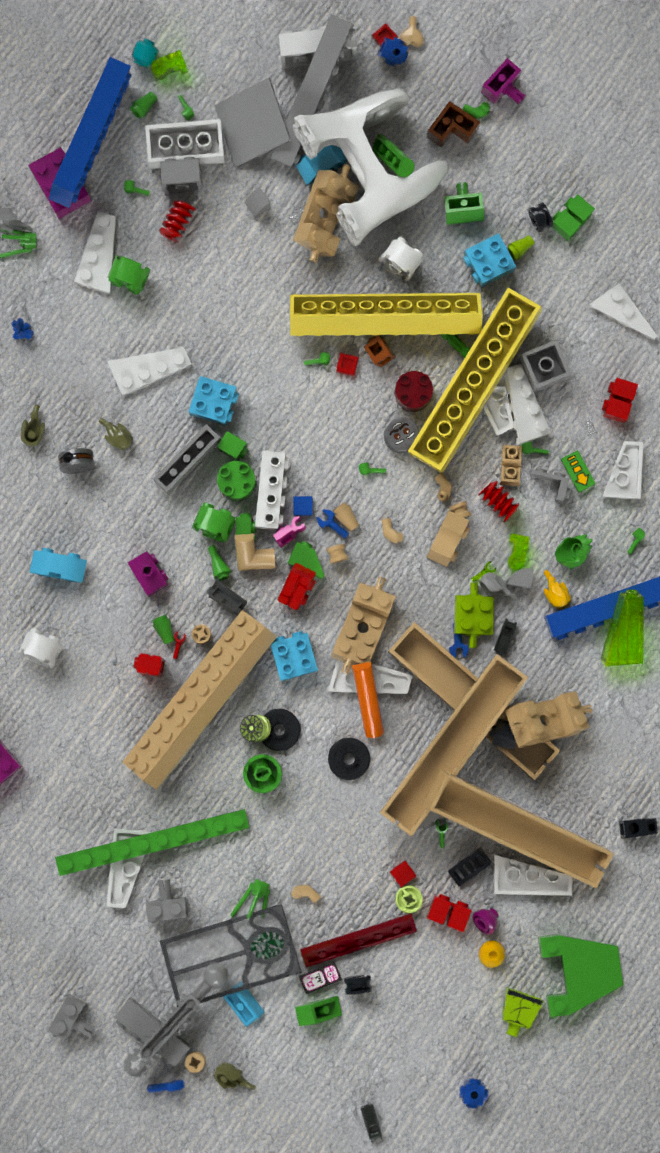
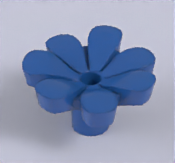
(21, 330)

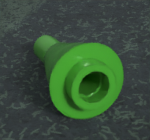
(220, 568)

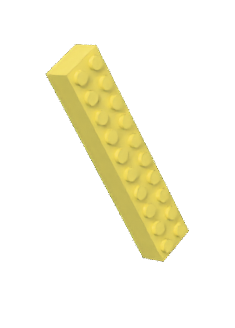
(385, 314)
(475, 380)

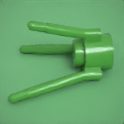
(28, 240)
(259, 889)

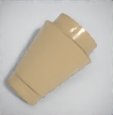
(346, 516)

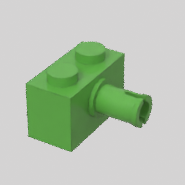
(464, 206)

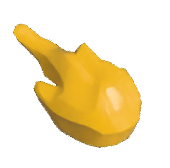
(558, 593)

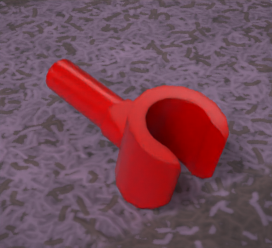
(178, 644)

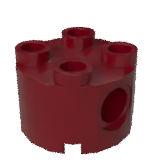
(413, 391)

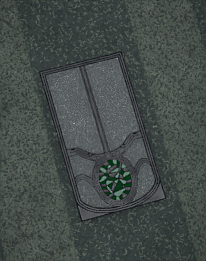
(250, 949)

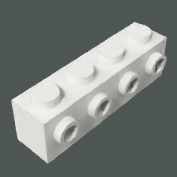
(270, 490)

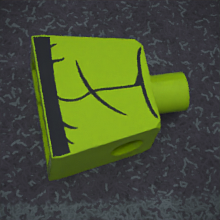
(519, 1010)

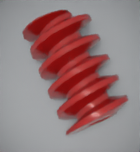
(176, 219)
(499, 500)

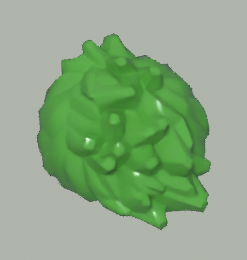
(573, 551)

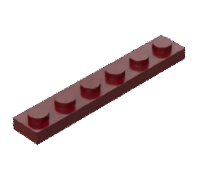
(358, 940)

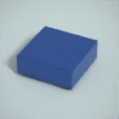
(302, 506)

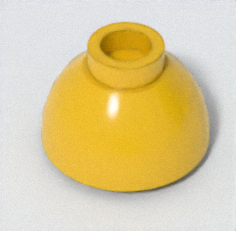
(492, 954)

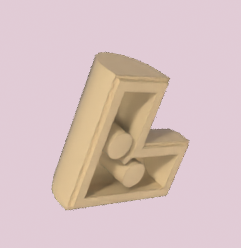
(252, 559)

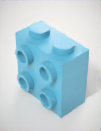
(489, 260)
(213, 401)
(293, 656)

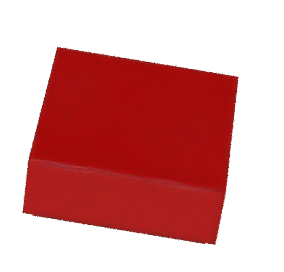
(384, 32)
(347, 364)
(403, 873)

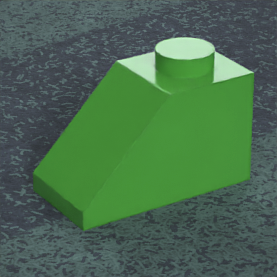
(307, 557)
(318, 1011)

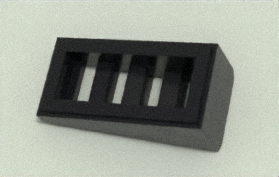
(486, 863)

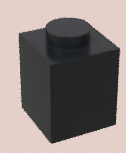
(503, 735)

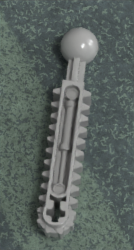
(214, 977)

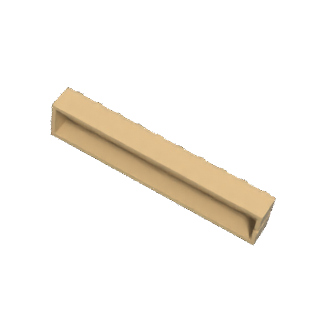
(451, 683)
(199, 699)
(455, 741)
(517, 828)

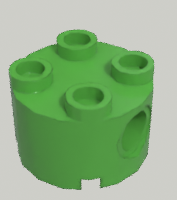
(129, 274)
(236, 480)
(214, 523)
(262, 773)

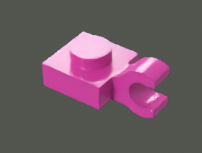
(288, 533)

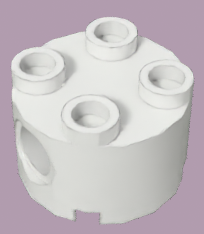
(401, 259)
(40, 649)

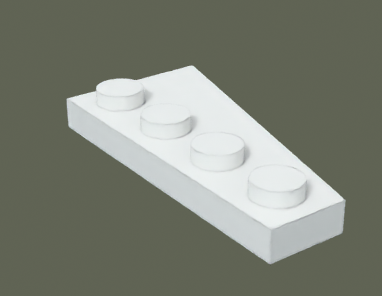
(142, 370)
(525, 407)
(386, 680)

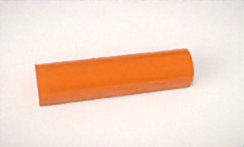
(368, 700)

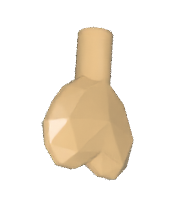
(412, 35)

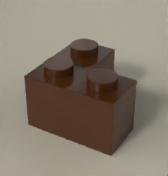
(452, 121)

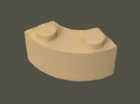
(447, 539)

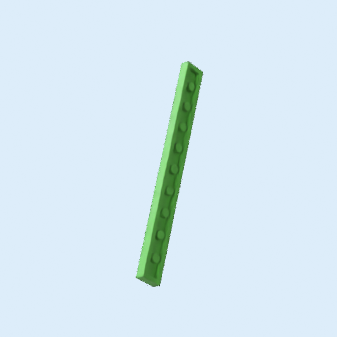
(151, 842)

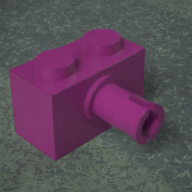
(502, 83)
(148, 574)

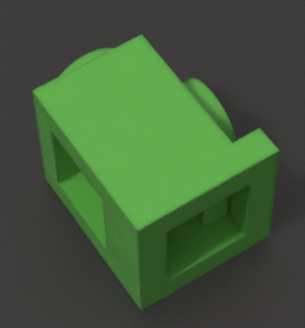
(245, 525)

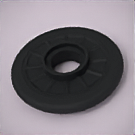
(291, 733)
(337, 753)

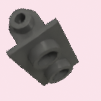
(223, 594)

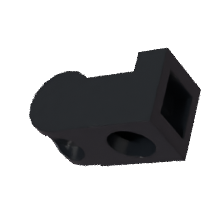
(638, 827)

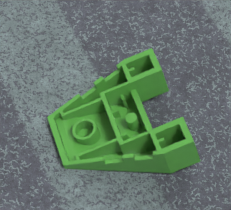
(588, 971)

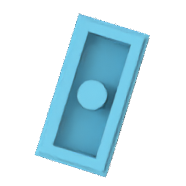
(244, 1006)

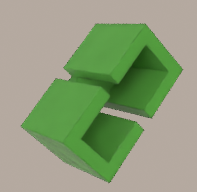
(574, 216)

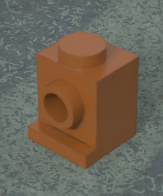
(372, 348)

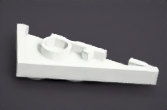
(620, 307)

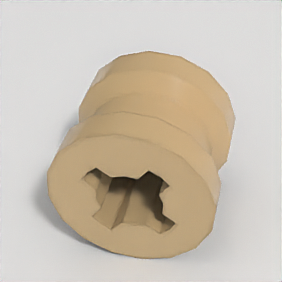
(460, 509)
(337, 553)
(199, 633)
(195, 1059)

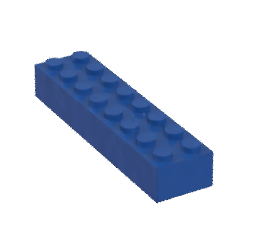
(90, 133)

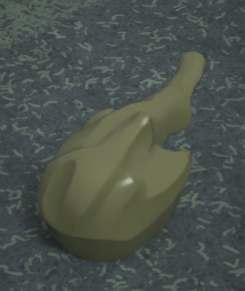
(32, 432)
(117, 435)
(227, 1075)

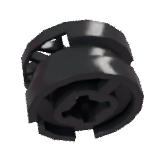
(540, 217)
(357, 982)

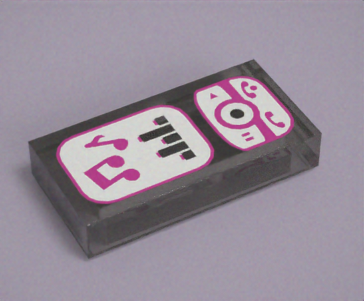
(320, 977)

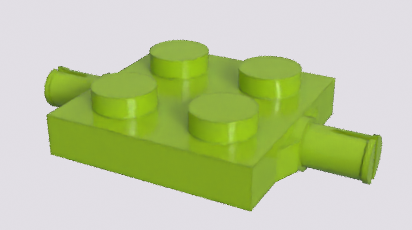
(473, 615)

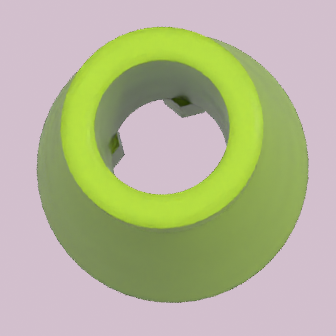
(520, 247)

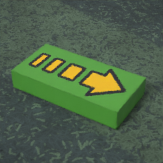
(578, 471)

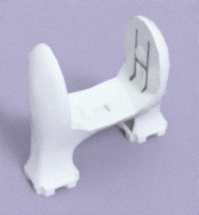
(384, 193)

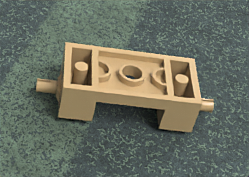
(326, 193)
(369, 607)
(562, 718)

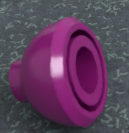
(486, 920)

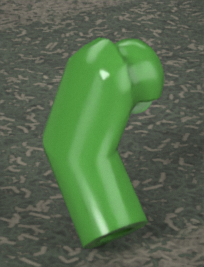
(479, 111)

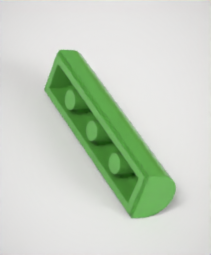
(393, 156)

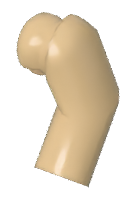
(445, 487)
(389, 533)
(305, 891)

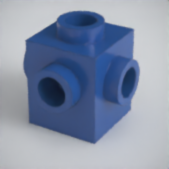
(387, 48)
(469, 1087)

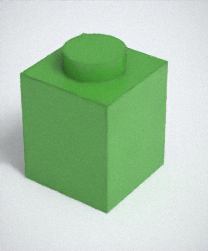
(233, 446)

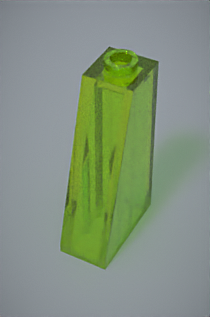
(626, 631)

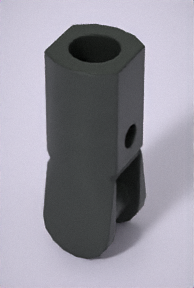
(504, 640)
(370, 1119)

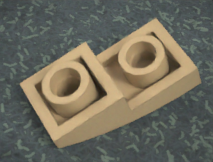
(511, 465)

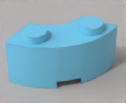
(327, 159)
(58, 566)

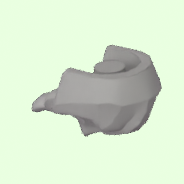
(9, 221)
(494, 585)

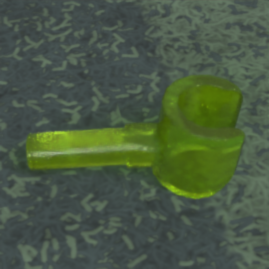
(485, 570)

